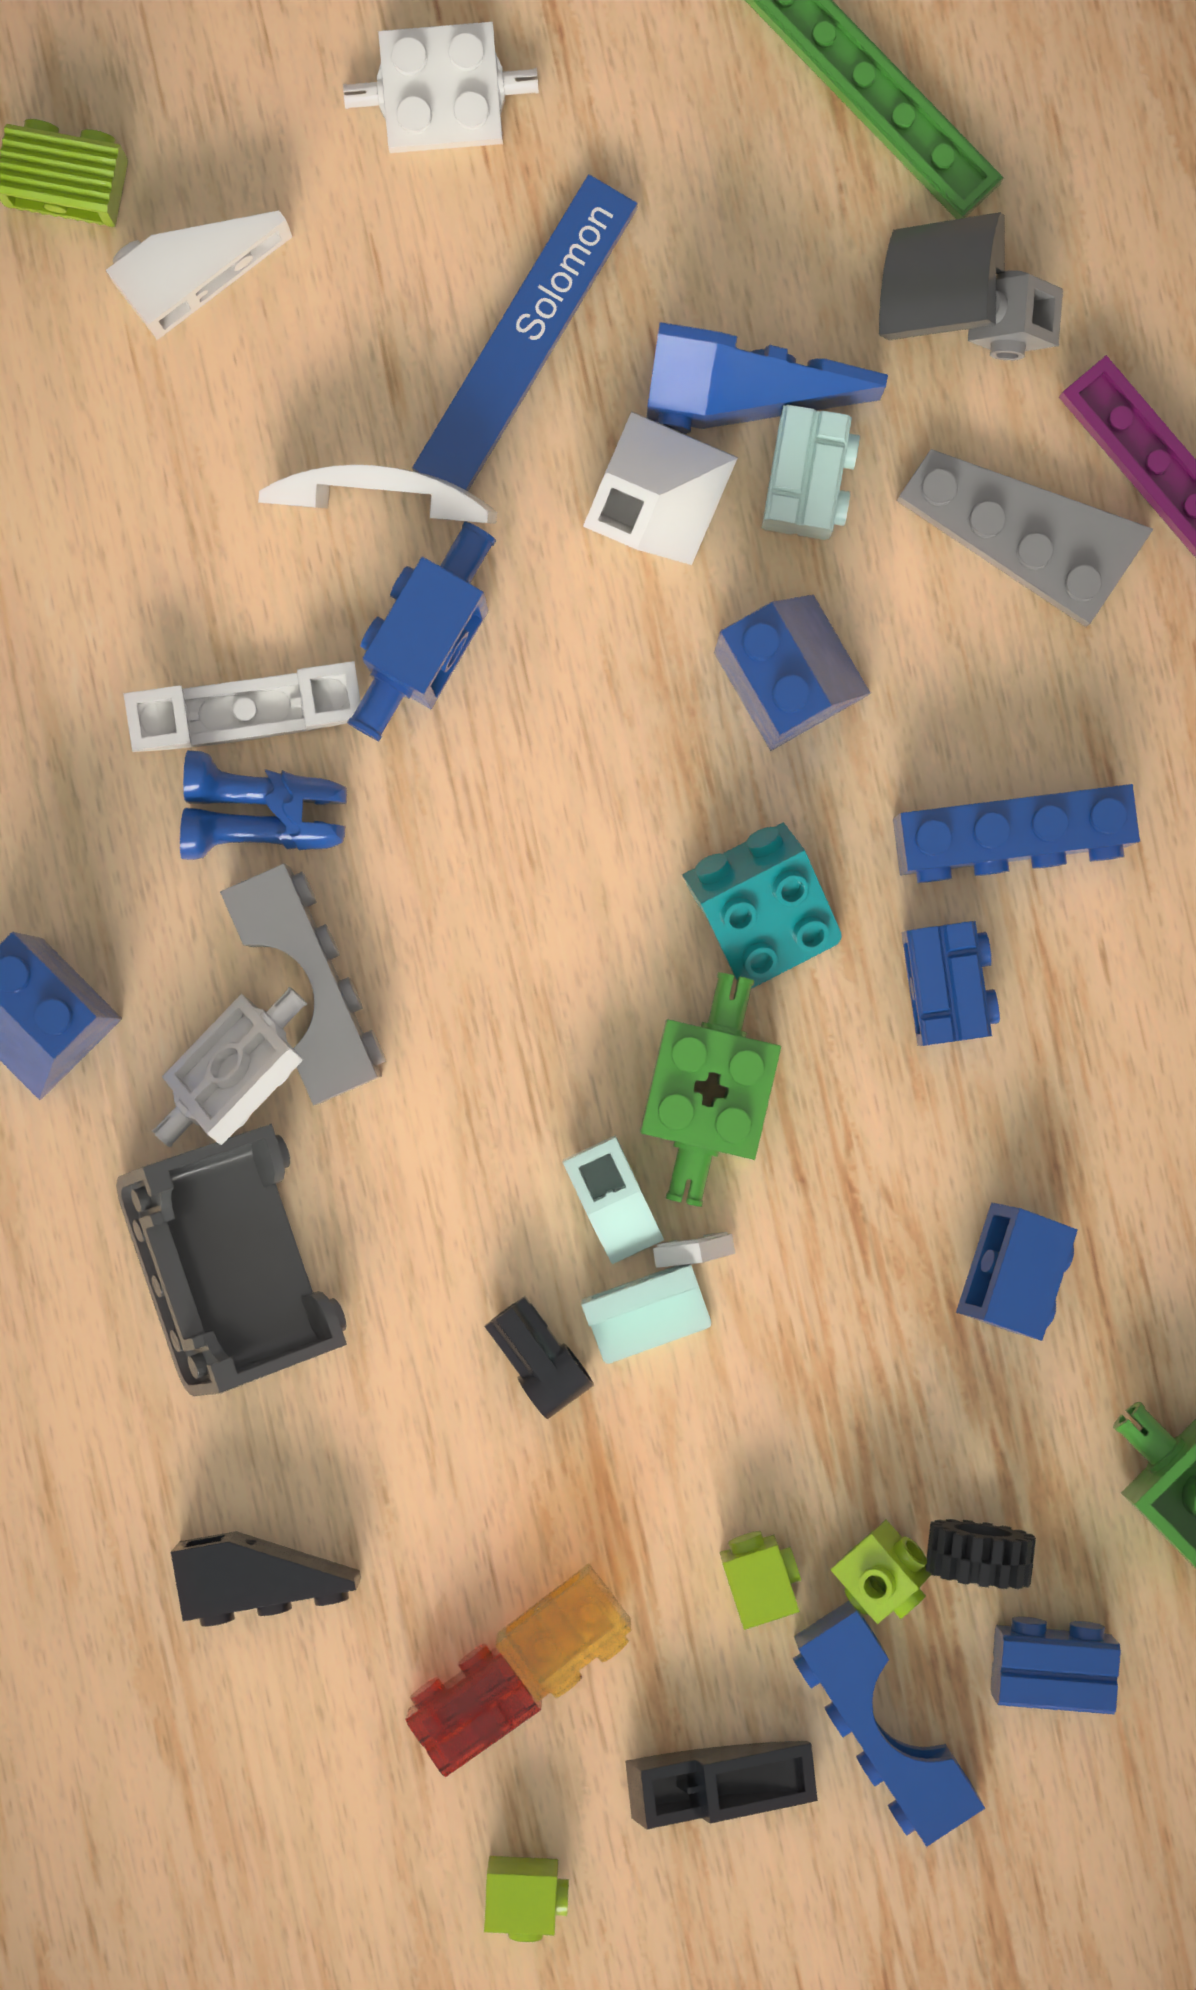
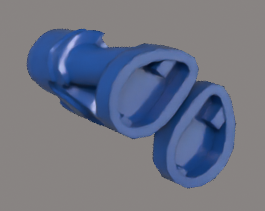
(279, 791)

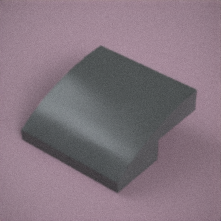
(942, 277)

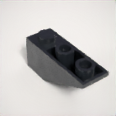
(246, 1573)

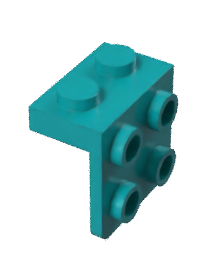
(764, 904)

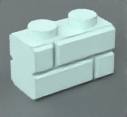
(808, 473)

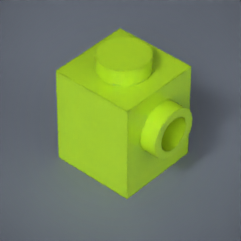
(760, 1578)
(524, 1897)

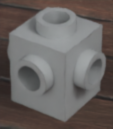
(1025, 317)

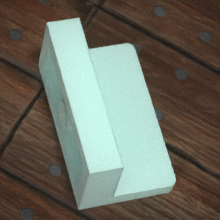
(646, 1312)

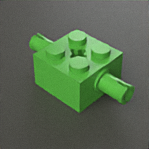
(731, 1122)
(1168, 1484)

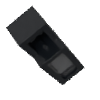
(720, 1782)

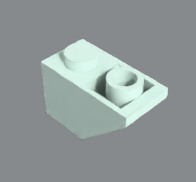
(613, 1199)

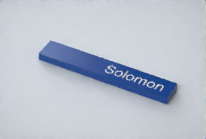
(526, 334)

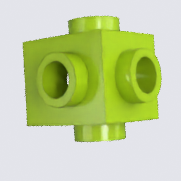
(883, 1573)

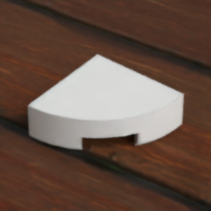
(694, 1250)

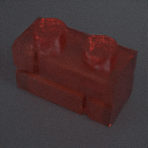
(469, 1709)

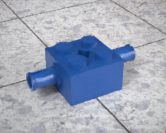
(424, 632)

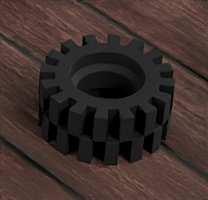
(980, 1554)

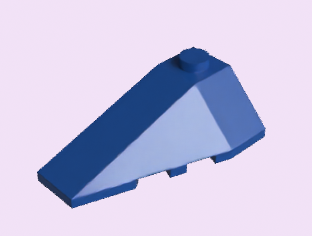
(711, 383)

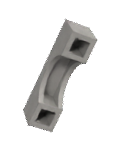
(275, 914)

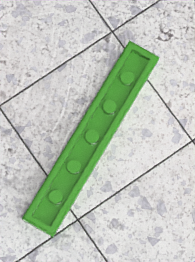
(884, 100)

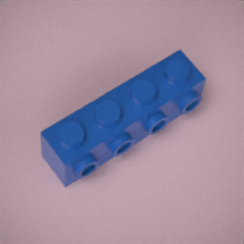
(1016, 830)

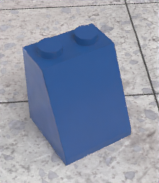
(789, 668)
(46, 1013)

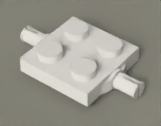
(440, 87)
(231, 1069)

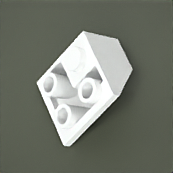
(660, 490)

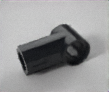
(546, 1368)

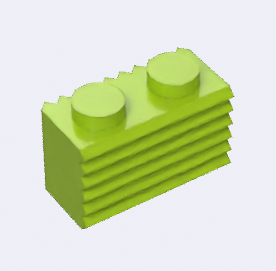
(62, 172)

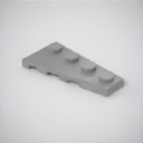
(1031, 534)

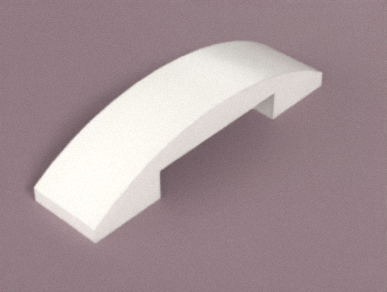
(312, 490)
(242, 709)

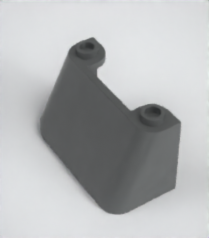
(226, 1263)

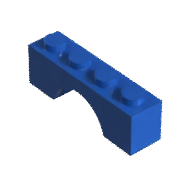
(925, 1781)

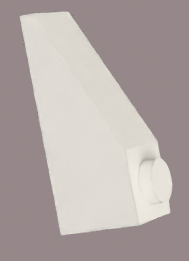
(187, 267)

